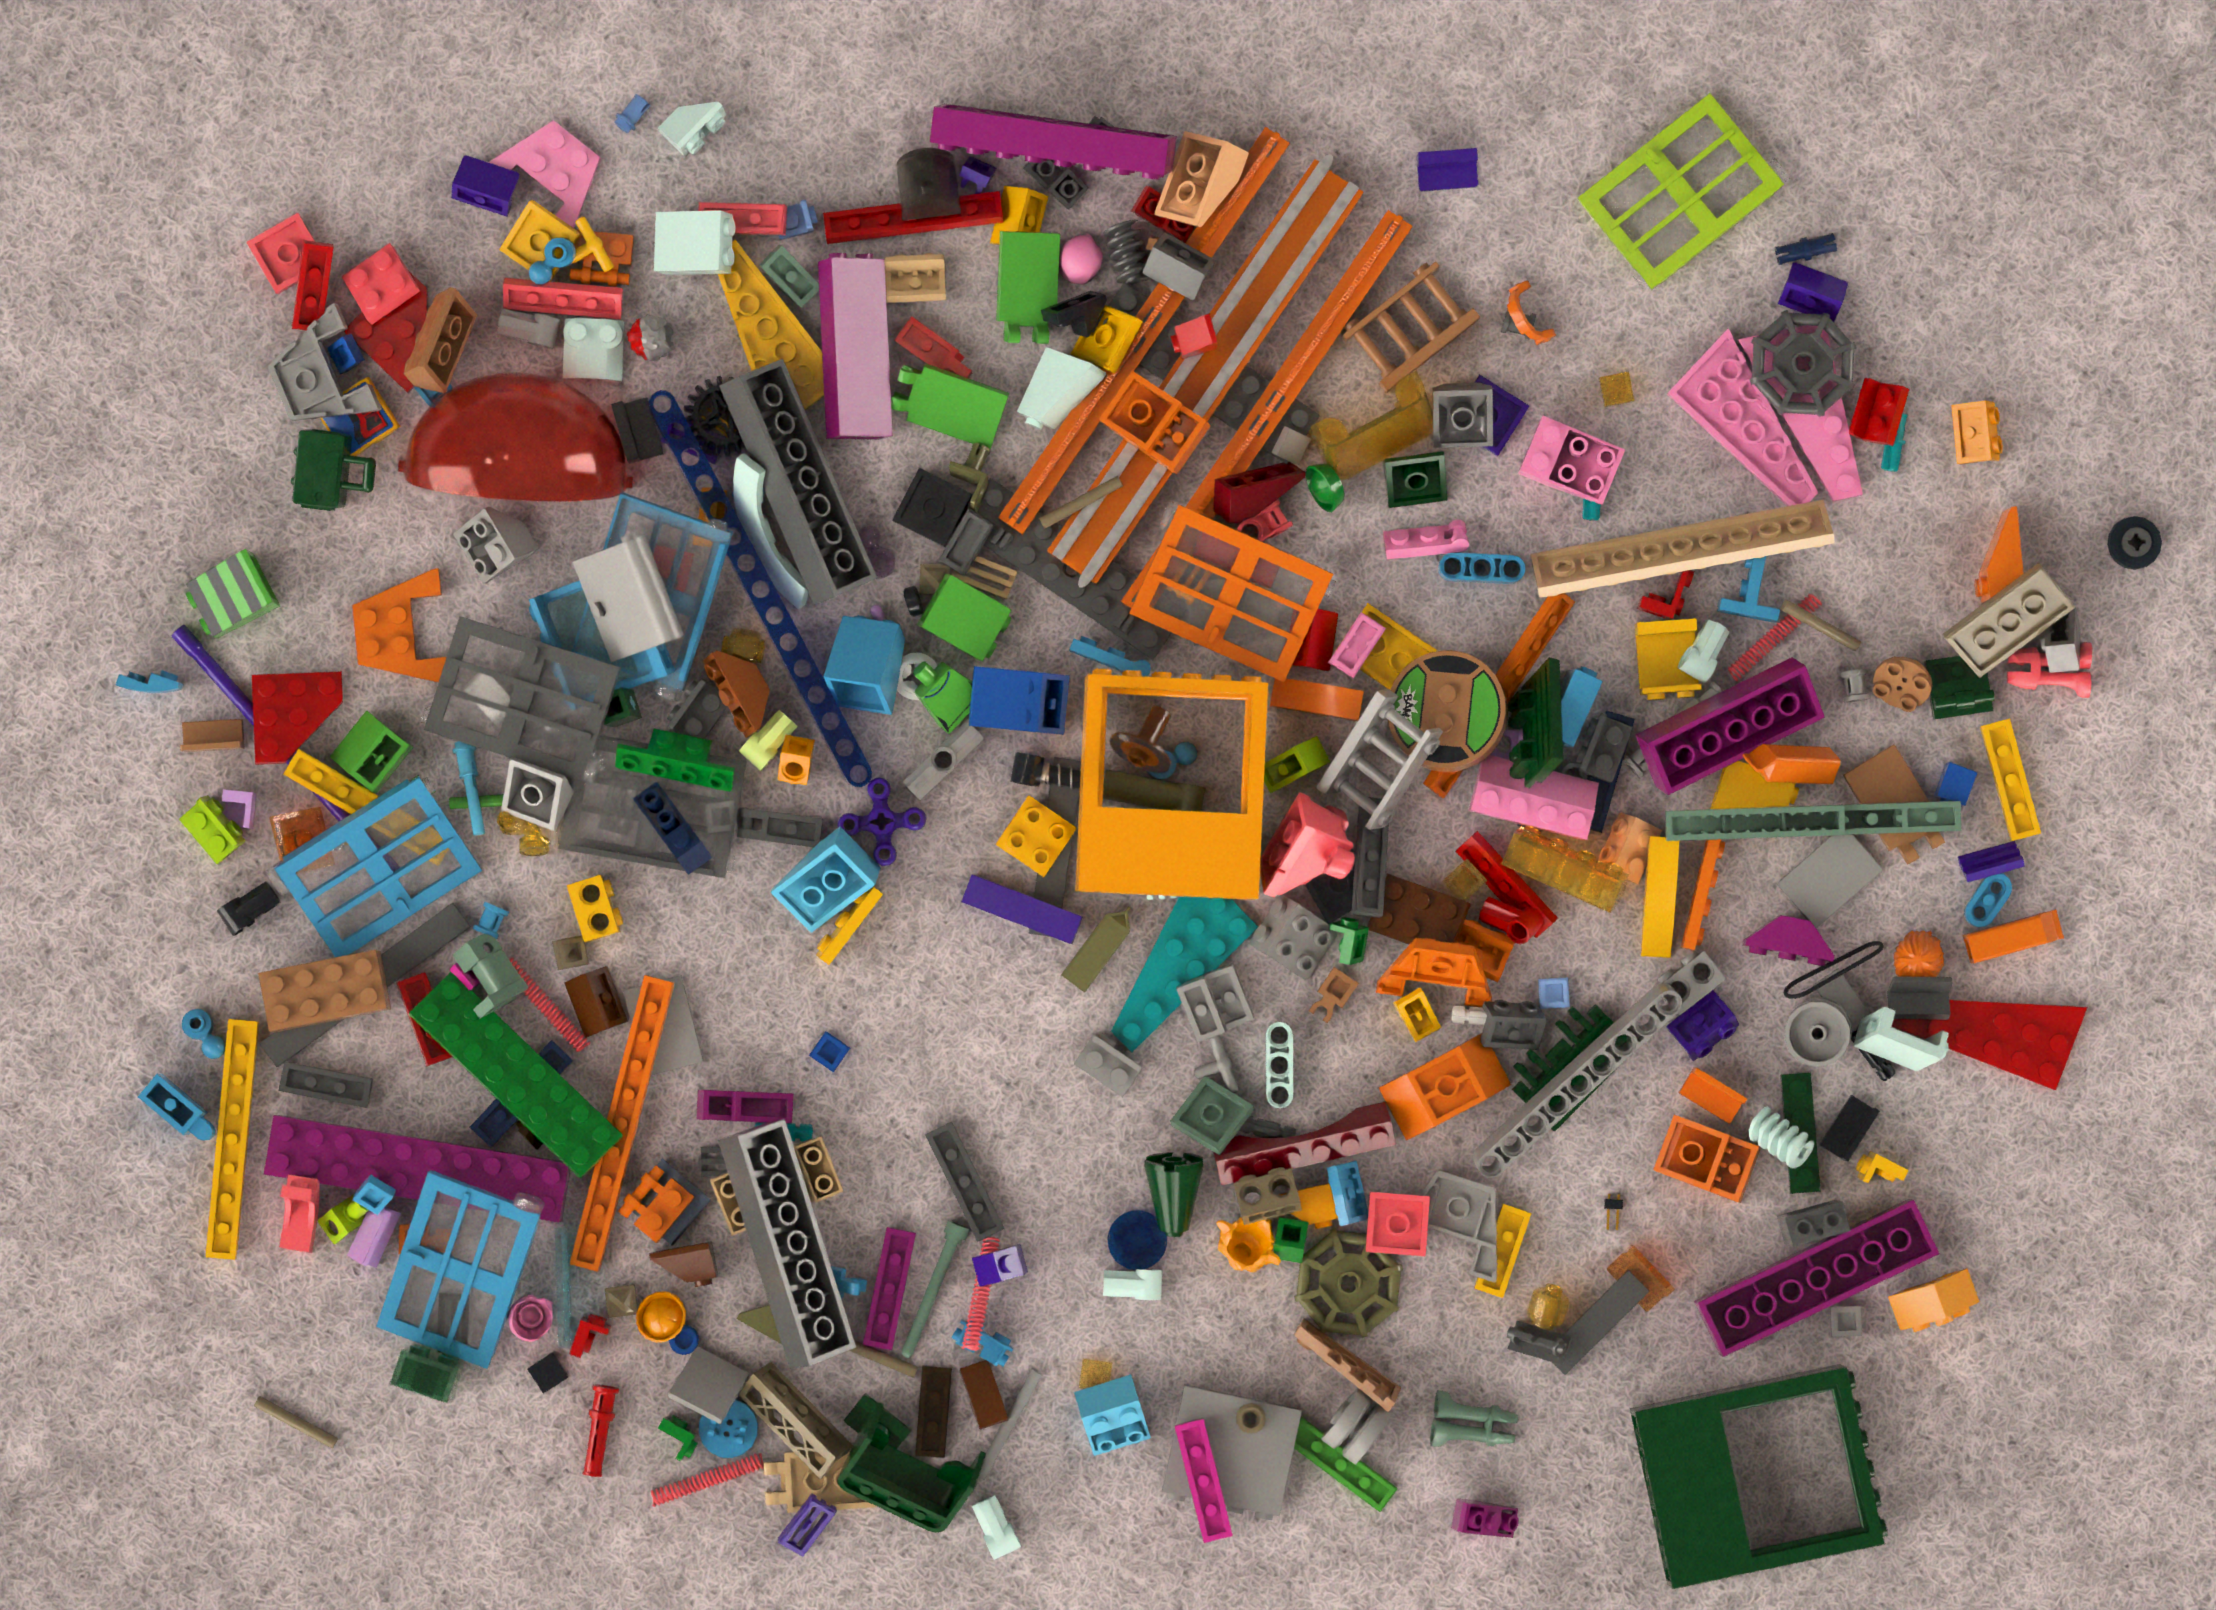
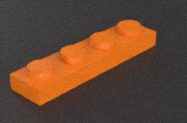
(1700, 904)

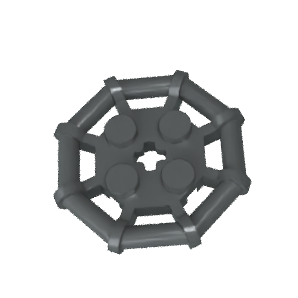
(1785, 363)

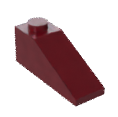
(1252, 491)

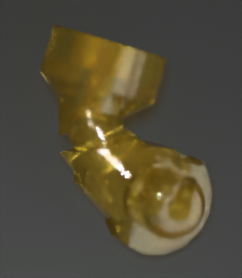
(533, 841)

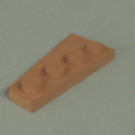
(1356, 1370)

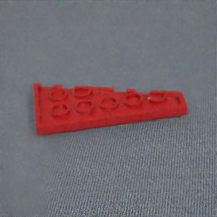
(2013, 1037)

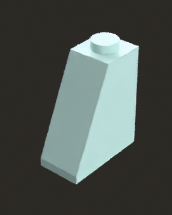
(1057, 388)

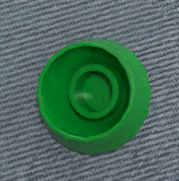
(1325, 486)

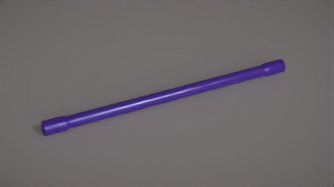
(194, 648)

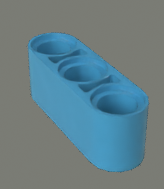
(1495, 562)

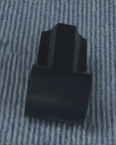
(244, 910)

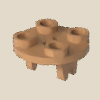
(1891, 675)

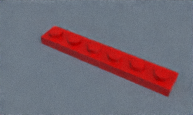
(887, 219)

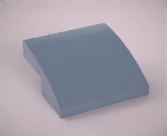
(691, 1211)

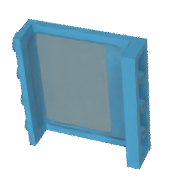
(570, 625)

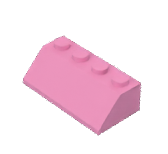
(1556, 805)

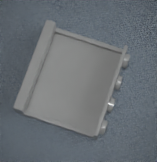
(1248, 1465)

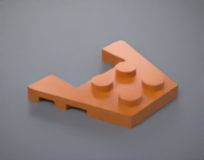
(387, 631)
(1438, 964)

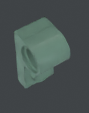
(790, 276)

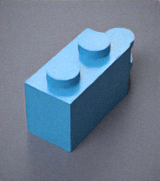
(177, 1108)

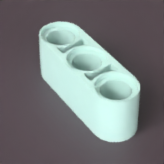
(1283, 1050)

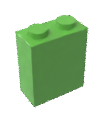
(965, 618)

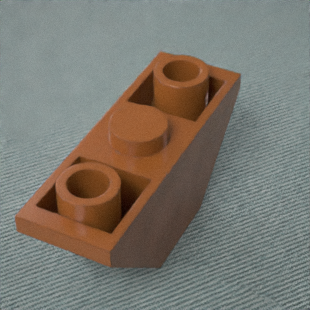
(740, 689)

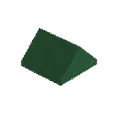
(1415, 479)

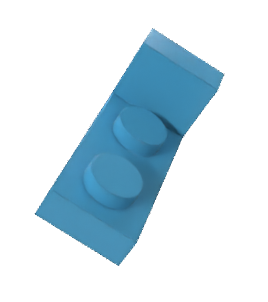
(1749, 591)

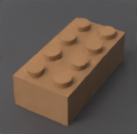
(324, 991)

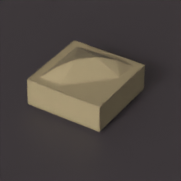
(931, 576)
(570, 952)
(621, 1301)

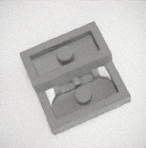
(1215, 1002)

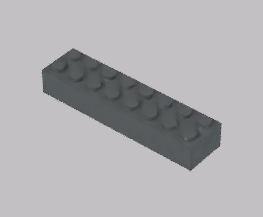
(798, 481)
(787, 1244)

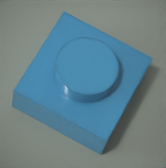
(374, 1194)

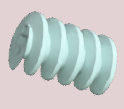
(1779, 1139)

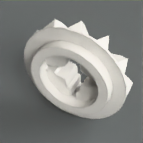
(907, 688)

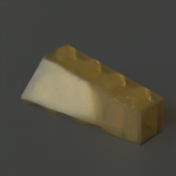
(1566, 868)

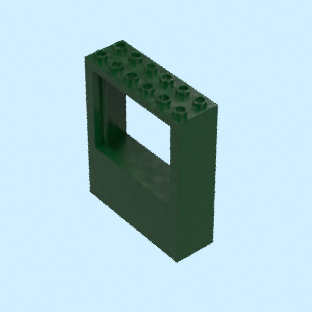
(1696, 1488)

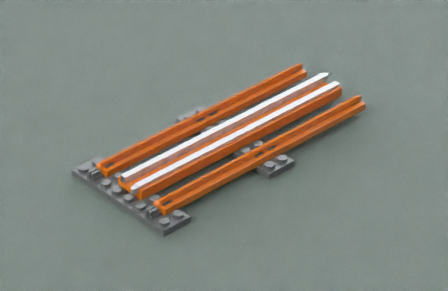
(1205, 383)

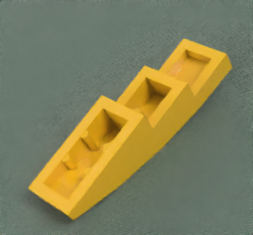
(1659, 897)

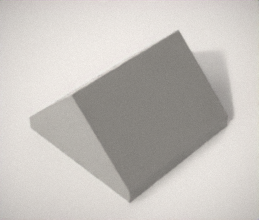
(535, 794)

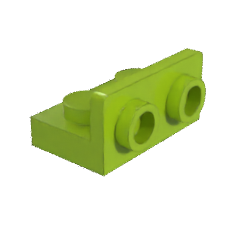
(212, 828)

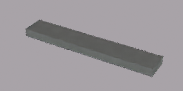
(1064, 803)

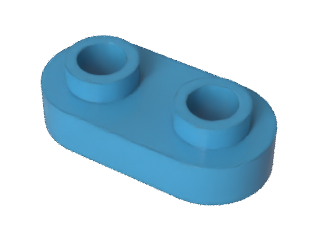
(1989, 901)

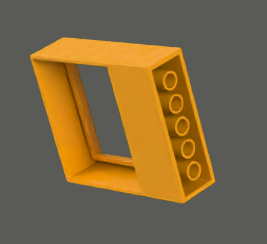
(1170, 848)

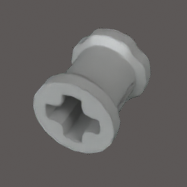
(1854, 685)

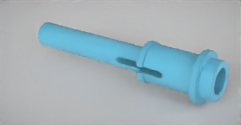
(468, 772)

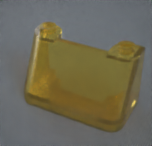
(1381, 437)

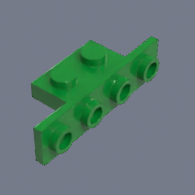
(676, 758)

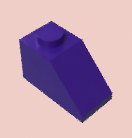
(1000, 1265)

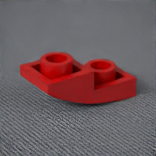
(1145, 208)

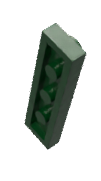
(1799, 1111)

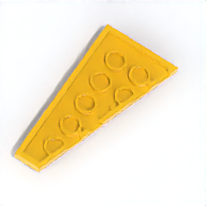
(770, 328)

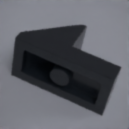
(1079, 312)

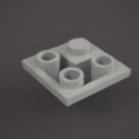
(494, 543)

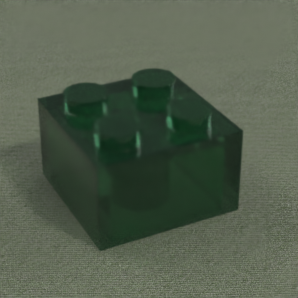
(427, 1373)

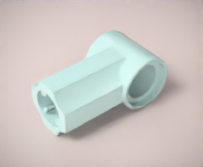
(1700, 657)
(1139, 1284)
(998, 1533)

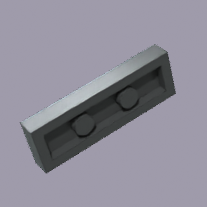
(325, 1084)

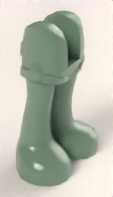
(1446, 1408)

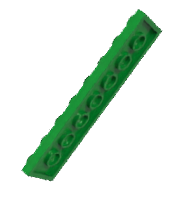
(516, 1076)

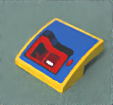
(364, 427)

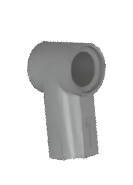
(533, 328)

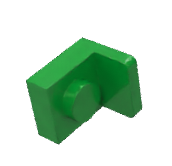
(1353, 942)

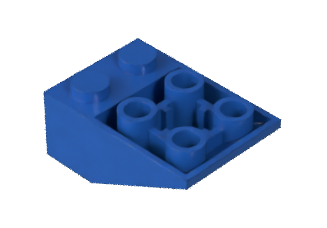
(1019, 700)

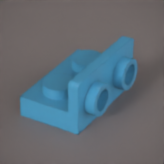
(1347, 1193)

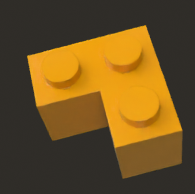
(1934, 1301)

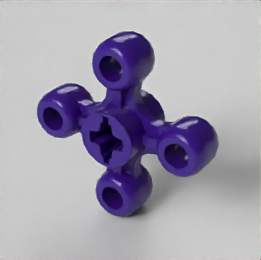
(880, 806)

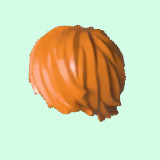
(1918, 955)

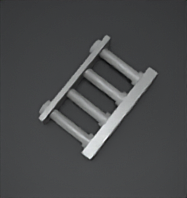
(1352, 756)

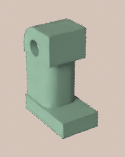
(492, 971)

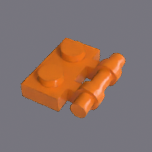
(618, 248)
(663, 1210)

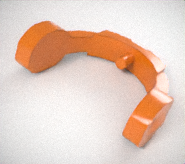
(1519, 318)

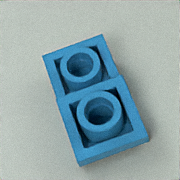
(160, 683)

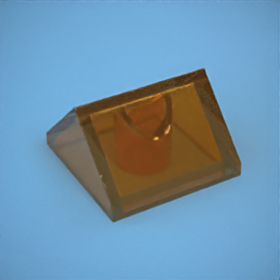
(296, 829)

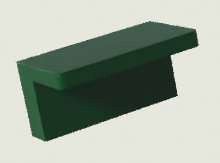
(862, 1410)

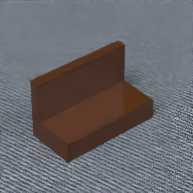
(596, 1001)

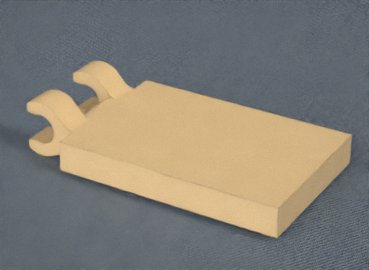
(800, 1481)

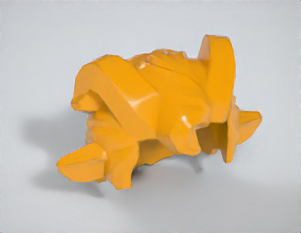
(1247, 1245)

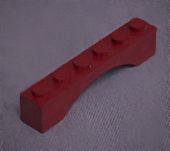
(1358, 1132)

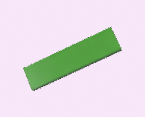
(1356, 1477)

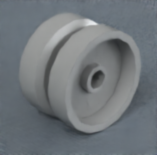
(1820, 1014)
(1359, 1427)

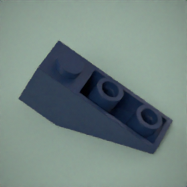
(672, 828)

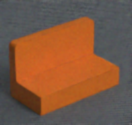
(1712, 1095)

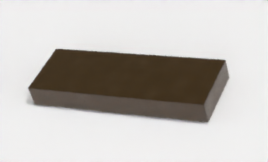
(933, 1411)

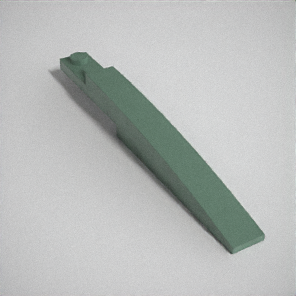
(1813, 820)

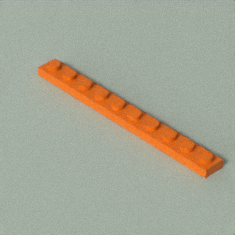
(624, 1116)

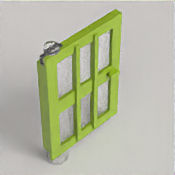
(1682, 192)

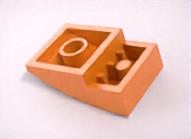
(1154, 422)
(1707, 1158)

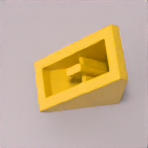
(1417, 1014)

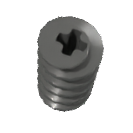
(1126, 252)

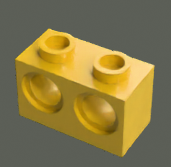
(586, 911)

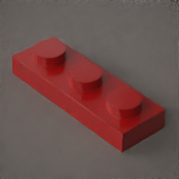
(312, 283)
(412, 992)

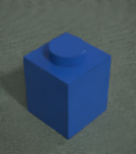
(1955, 783)

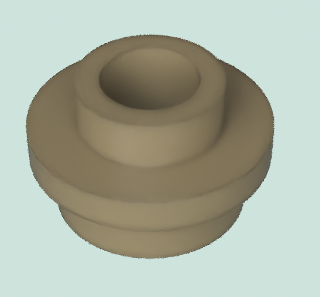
(1257, 1425)

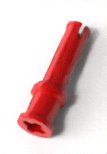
(601, 1416)

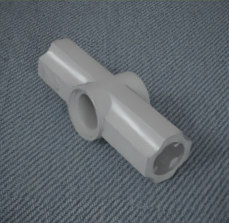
(928, 774)

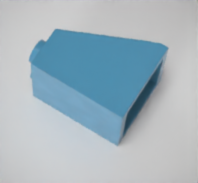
(865, 664)

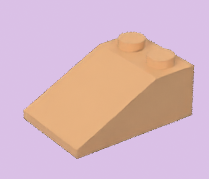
(1200, 178)

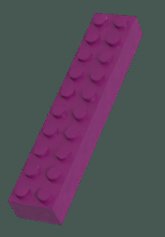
(350, 1154)

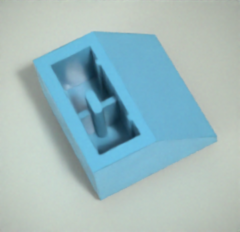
(1112, 1415)

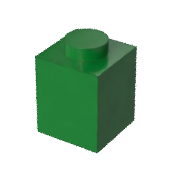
(1290, 1239)

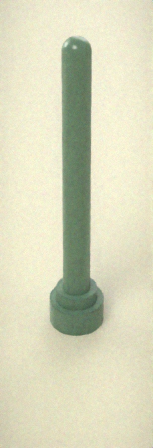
(954, 1235)

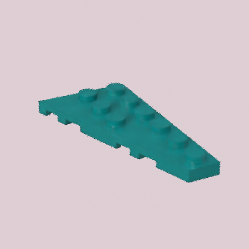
(1192, 942)

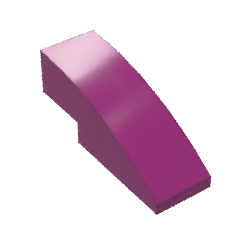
(744, 1106)

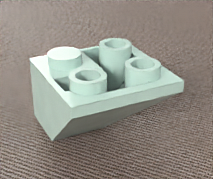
(691, 124)

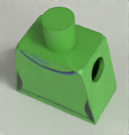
(944, 694)

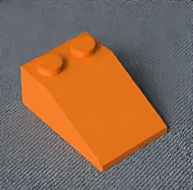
(2003, 558)

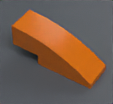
(1317, 699)

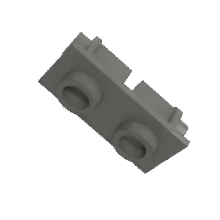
(1539, 1342)

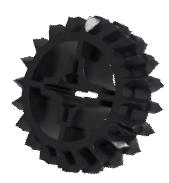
(710, 421)

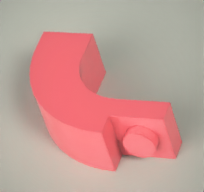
(300, 1214)

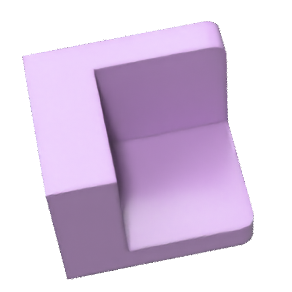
(240, 807)

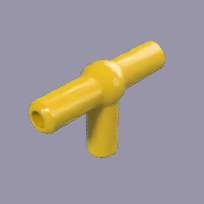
(593, 244)

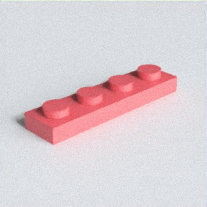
(563, 298)

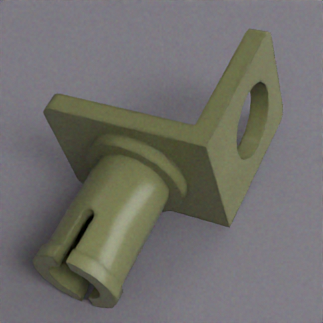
(972, 473)

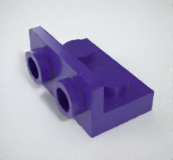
(1703, 1026)

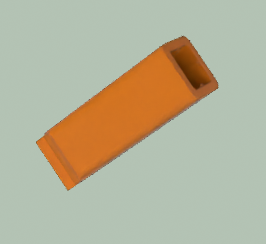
(1794, 763)
(2013, 936)

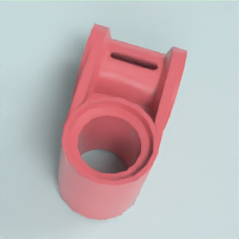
(1265, 523)

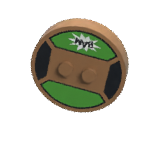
(1458, 697)

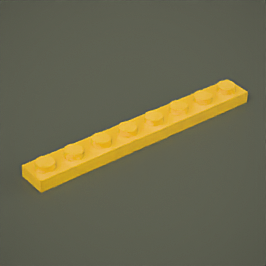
(232, 1139)

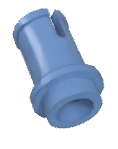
(631, 114)

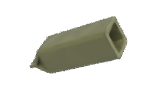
(1097, 949)

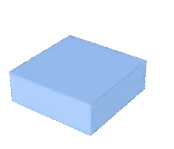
(1553, 993)

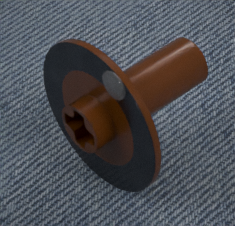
(1142, 749)

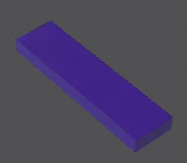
(1022, 909)

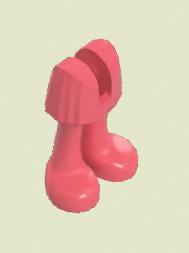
(2029, 680)

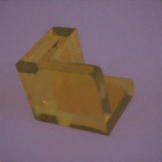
(1464, 880)

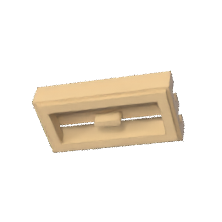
(1007, 583)

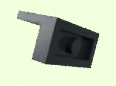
(637, 430)
(1849, 1128)

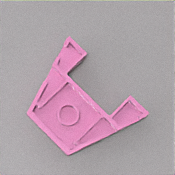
(558, 164)

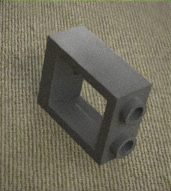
(1813, 1223)

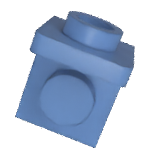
(799, 220)

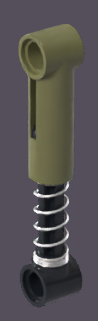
(1117, 786)

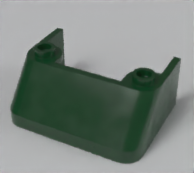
(903, 1483)

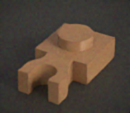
(1335, 990)

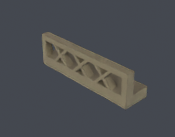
(797, 1415)

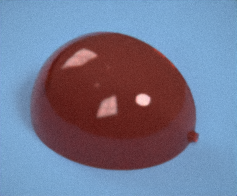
(517, 441)

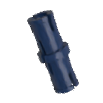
(1805, 249)

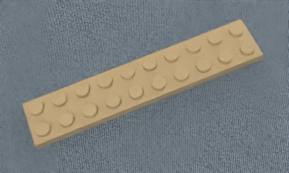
(1682, 548)

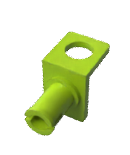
(346, 1216)

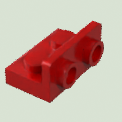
(1878, 412)
(583, 1338)

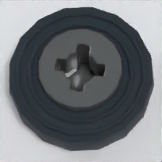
(2123, 544)

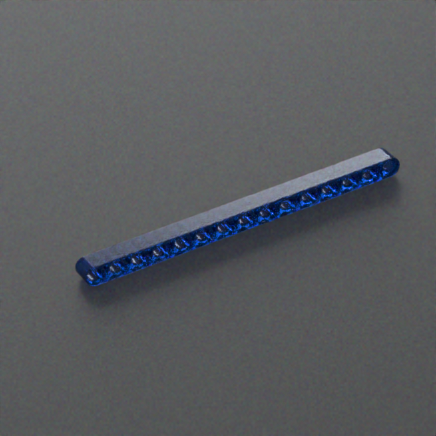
(760, 605)

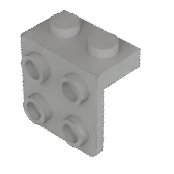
(1293, 937)

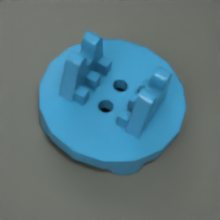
(742, 1431)

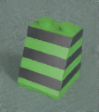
(231, 594)

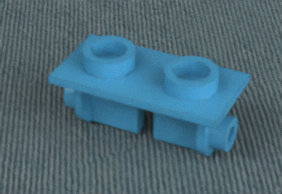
(993, 1345)

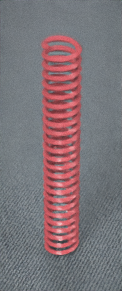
(1767, 637)
(546, 1011)
(980, 1304)
(737, 1472)

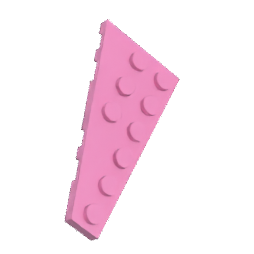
(1742, 420)
(1822, 438)

